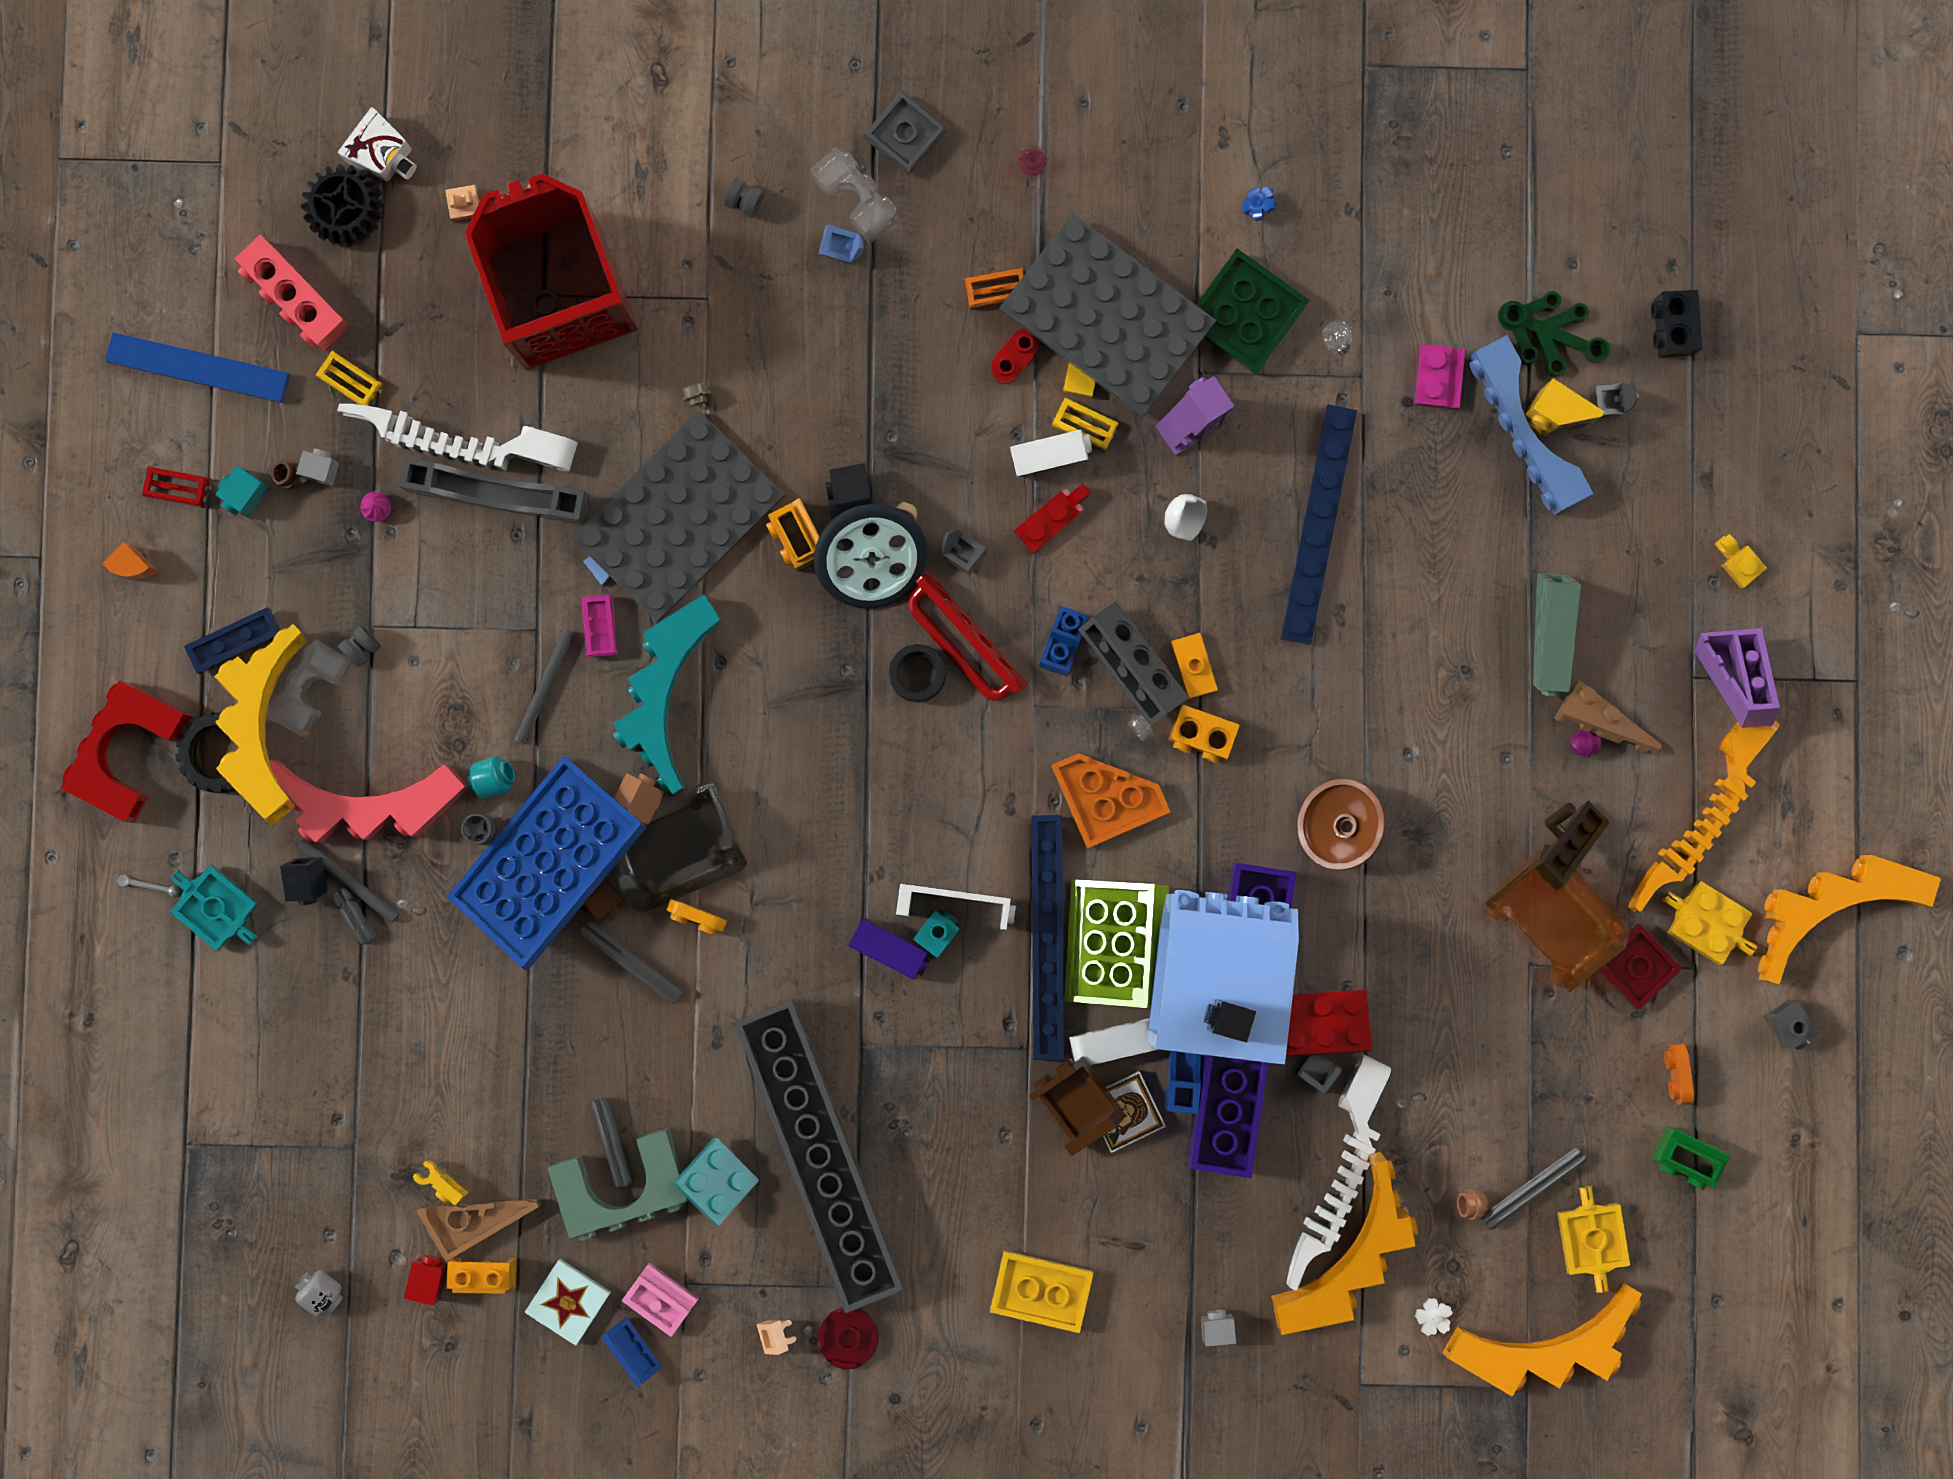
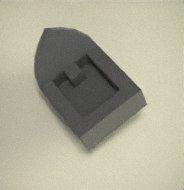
(1613, 398)
(962, 551)

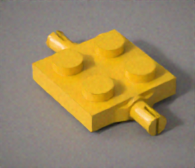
(1709, 922)
(1593, 1239)

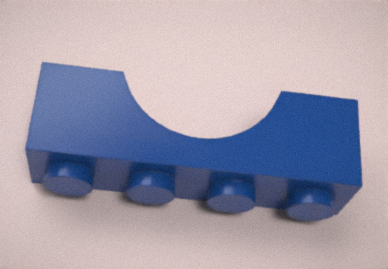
(1183, 1082)

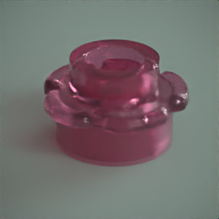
(1032, 168)

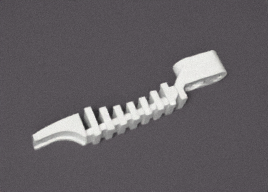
(531, 445)
(1360, 1100)

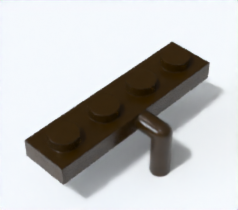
(1571, 842)

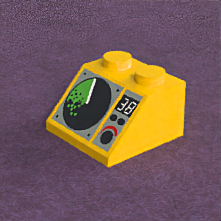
(1560, 410)

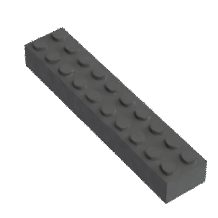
(819, 1155)

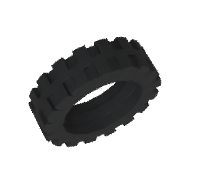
(187, 757)

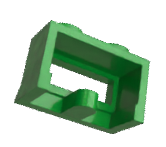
(1674, 1137)

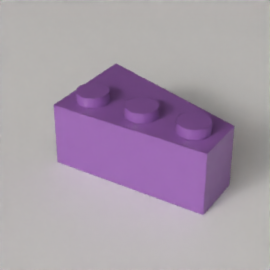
(1741, 673)

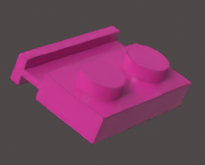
(1439, 377)

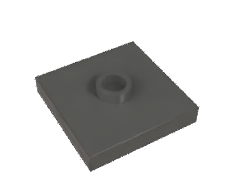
(905, 132)

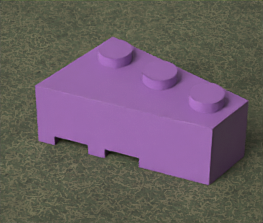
(1195, 415)

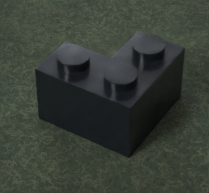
(847, 490)

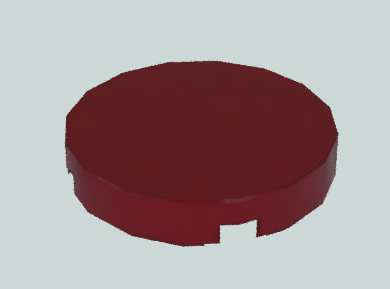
(848, 1338)

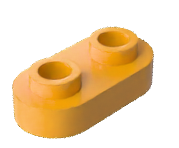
(708, 922)

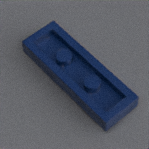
(232, 640)

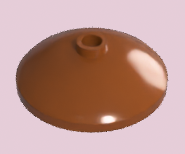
(1324, 822)

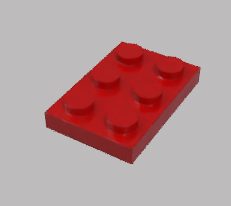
(1329, 1024)

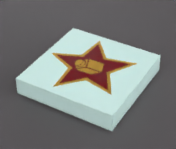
(567, 1302)

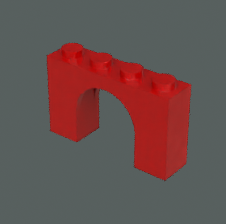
(90, 774)

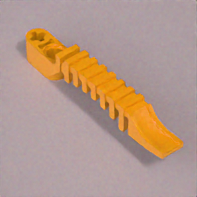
(1740, 748)

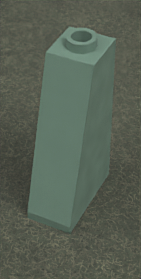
(1555, 632)

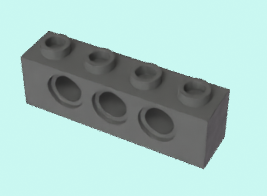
(1133, 663)

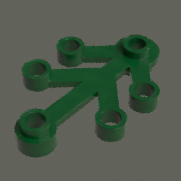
(1548, 330)

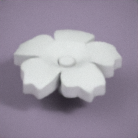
(1433, 1317)

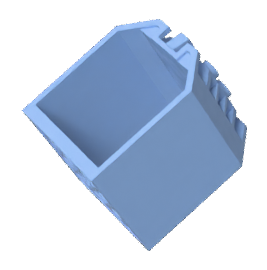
(1227, 954)

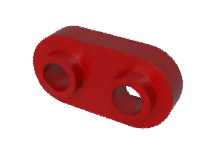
(1016, 356)

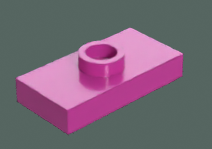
(599, 626)

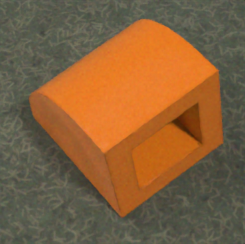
(129, 563)

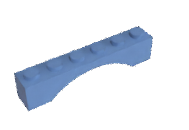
(1499, 371)

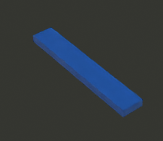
(197, 367)

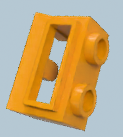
(807, 528)
(481, 1276)

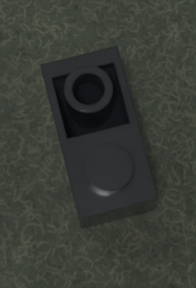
(1229, 1020)

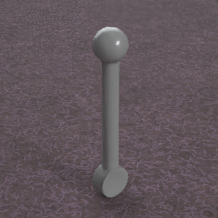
(125, 880)

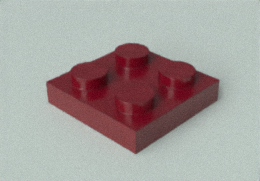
(1640, 968)

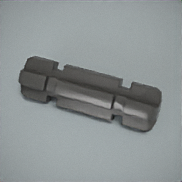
(353, 916)

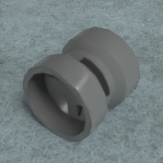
(744, 197)
(354, 650)
(473, 827)

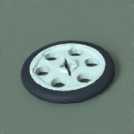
(850, 526)

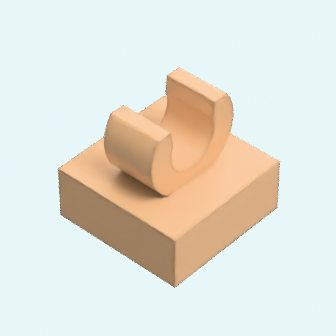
(462, 202)
(773, 1337)

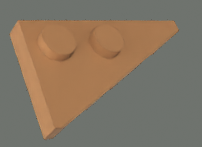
(1603, 719)
(465, 1225)

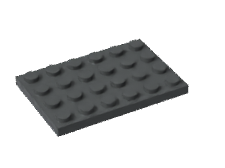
(1107, 315)
(678, 517)

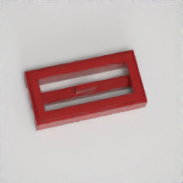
(200, 491)

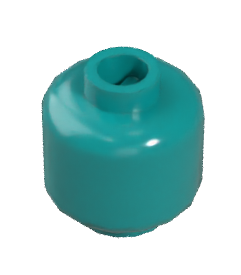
(491, 777)

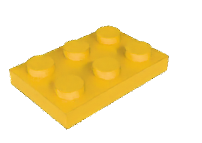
(1041, 1291)

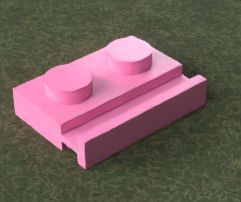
(660, 1299)

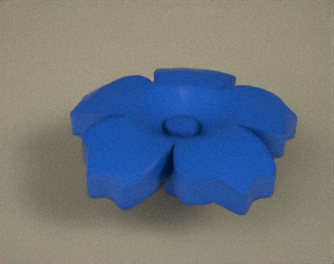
(1259, 202)

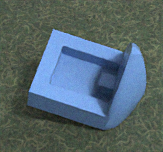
(841, 244)

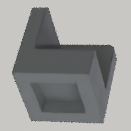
(1318, 1072)

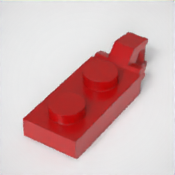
(1051, 518)

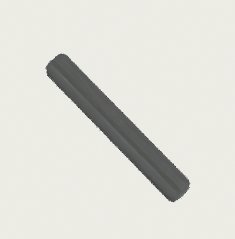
(631, 962)
(1534, 1188)

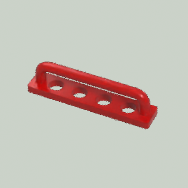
(930, 586)

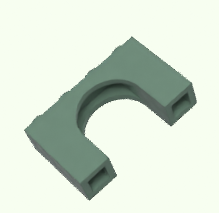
(586, 1212)

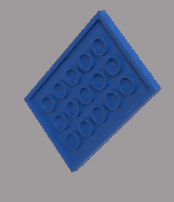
(546, 862)

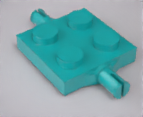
(214, 907)

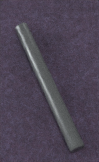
(544, 686)
(350, 882)

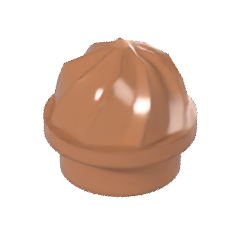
(1472, 1204)

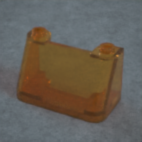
(1566, 925)

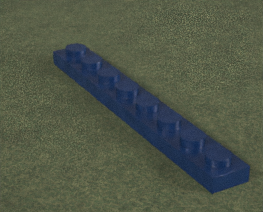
(1318, 524)
(1047, 937)

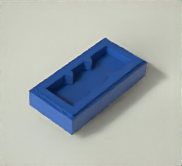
(631, 1351)

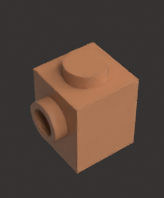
(639, 796)

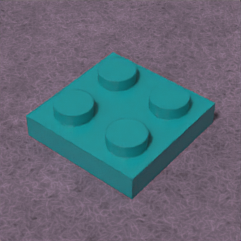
(715, 1181)

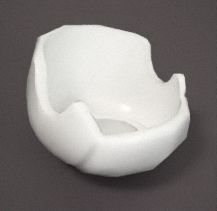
(1185, 516)

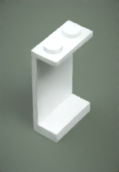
(906, 892)

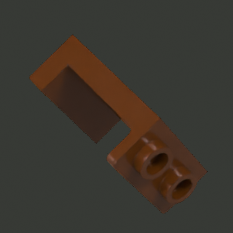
(1079, 1103)

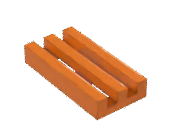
(996, 300)

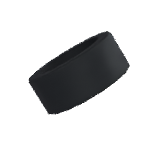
(904, 654)

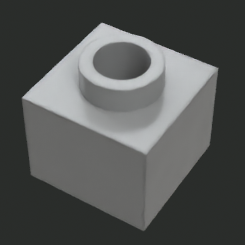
(318, 467)
(1218, 1328)

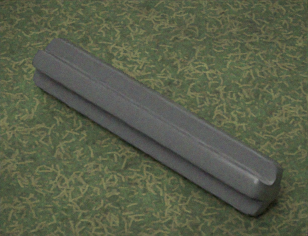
(612, 1142)

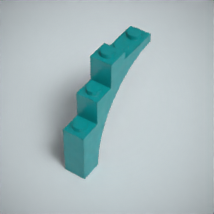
(647, 725)

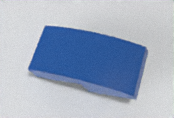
(1063, 641)

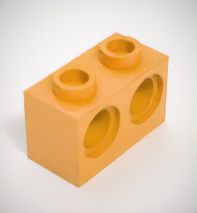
(1205, 725)

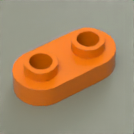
(1679, 1064)

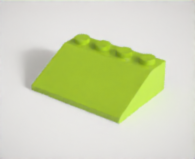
(1113, 942)

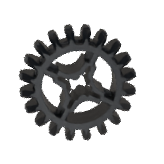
(345, 181)

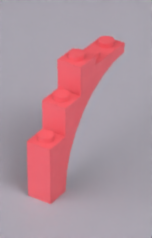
(412, 807)

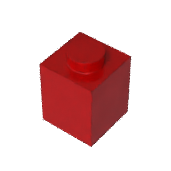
(426, 1280)

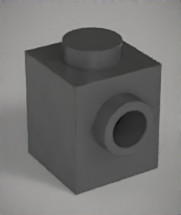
(1791, 1025)

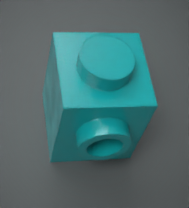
(240, 491)
(937, 932)

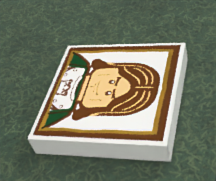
(1140, 1109)

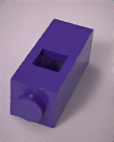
(889, 949)

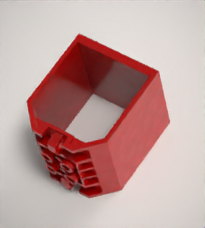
(522, 215)

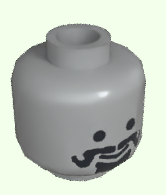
(318, 1293)

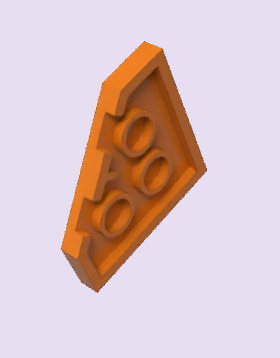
(1106, 798)

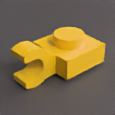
(1742, 563)
(447, 1189)

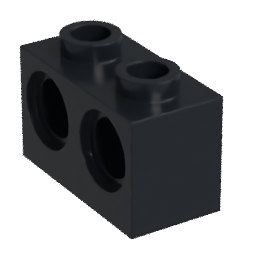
(1685, 324)

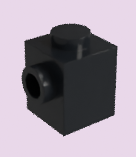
(304, 880)

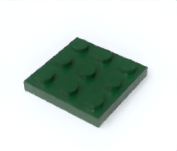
(1250, 310)

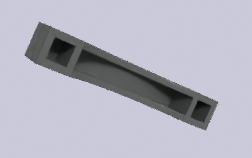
(493, 492)

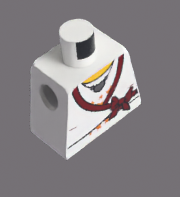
(378, 148)

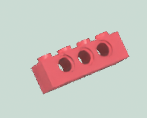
(260, 257)

